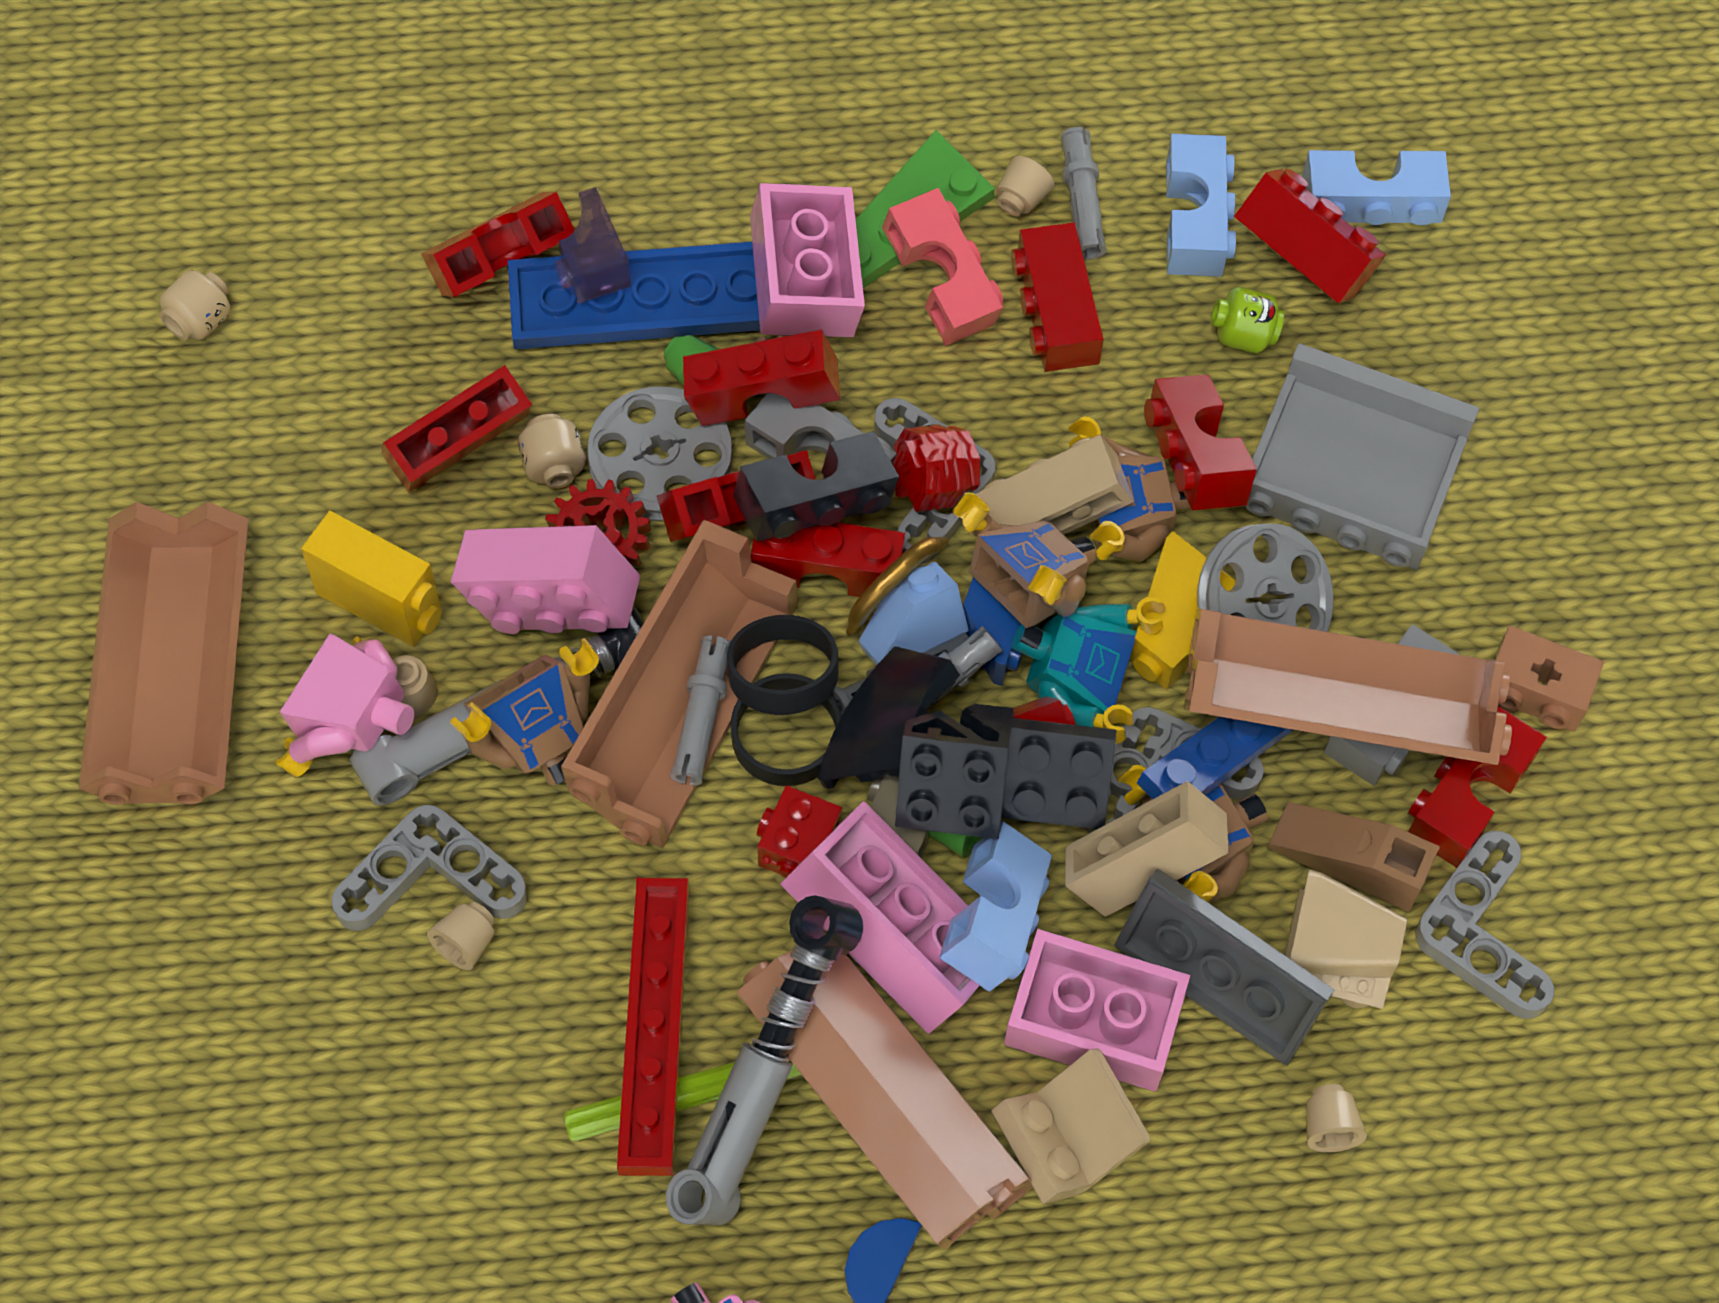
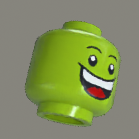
(1247, 320)

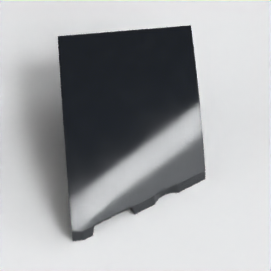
(873, 724)

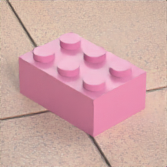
(806, 260)
(546, 579)
(1093, 999)

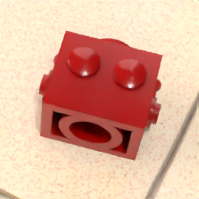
(794, 829)

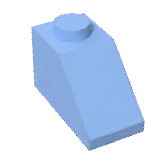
(916, 614)

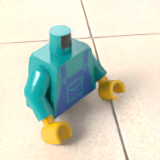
(1086, 658)

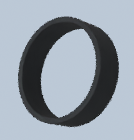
(783, 628)
(771, 775)

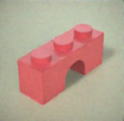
(931, 231)

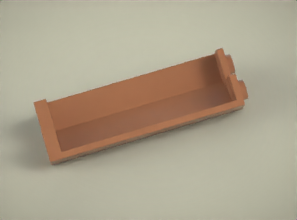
(164, 656)
(1348, 687)
(634, 731)
(895, 1101)

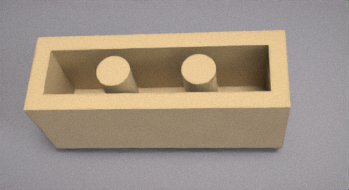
(1062, 489)
(1168, 833)

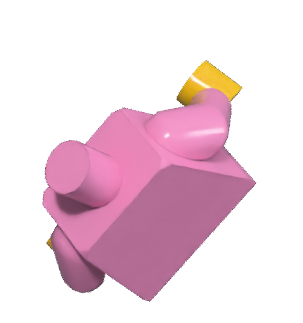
(343, 703)

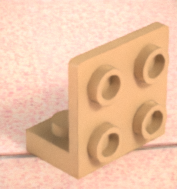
(1072, 1128)

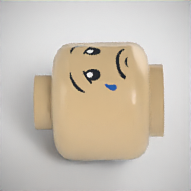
(194, 305)
(551, 451)

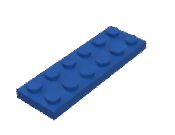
(669, 296)

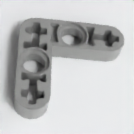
(915, 522)
(1168, 735)
(420, 855)
(1463, 921)

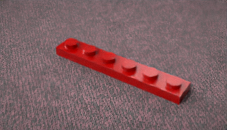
(653, 1028)

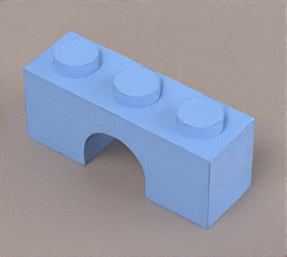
(1199, 173)
(1413, 195)
(992, 932)

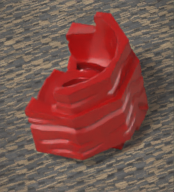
(935, 466)

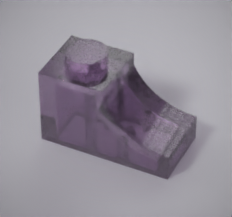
(593, 255)

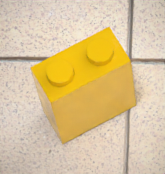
(372, 579)

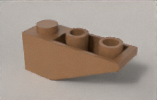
(1356, 852)

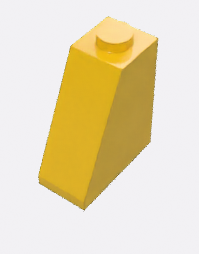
(1165, 654)

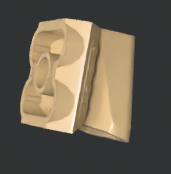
(1345, 940)

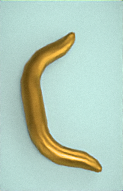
(891, 578)

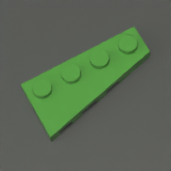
(931, 167)

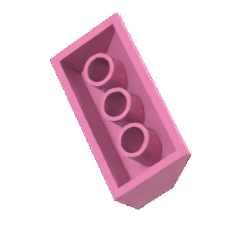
(901, 908)

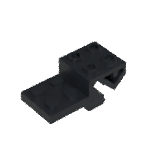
(998, 768)

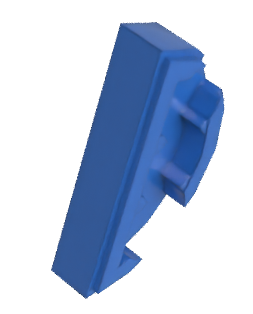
(878, 1259)

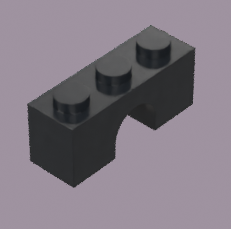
(782, 502)

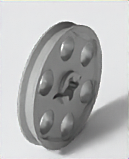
(660, 432)
(1270, 577)

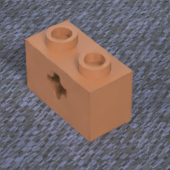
(1566, 675)

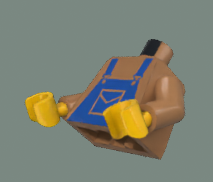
(1143, 525)
(1026, 565)
(532, 714)
(1223, 875)

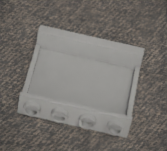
(1359, 456)

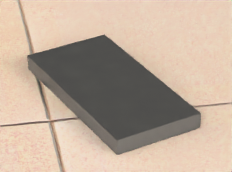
(1229, 966)

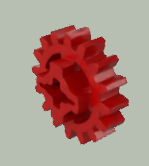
(606, 511)

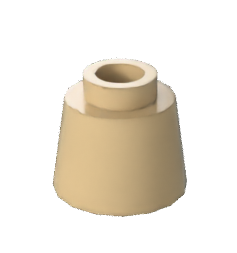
(1023, 186)
(417, 683)
(463, 934)
(1333, 1120)

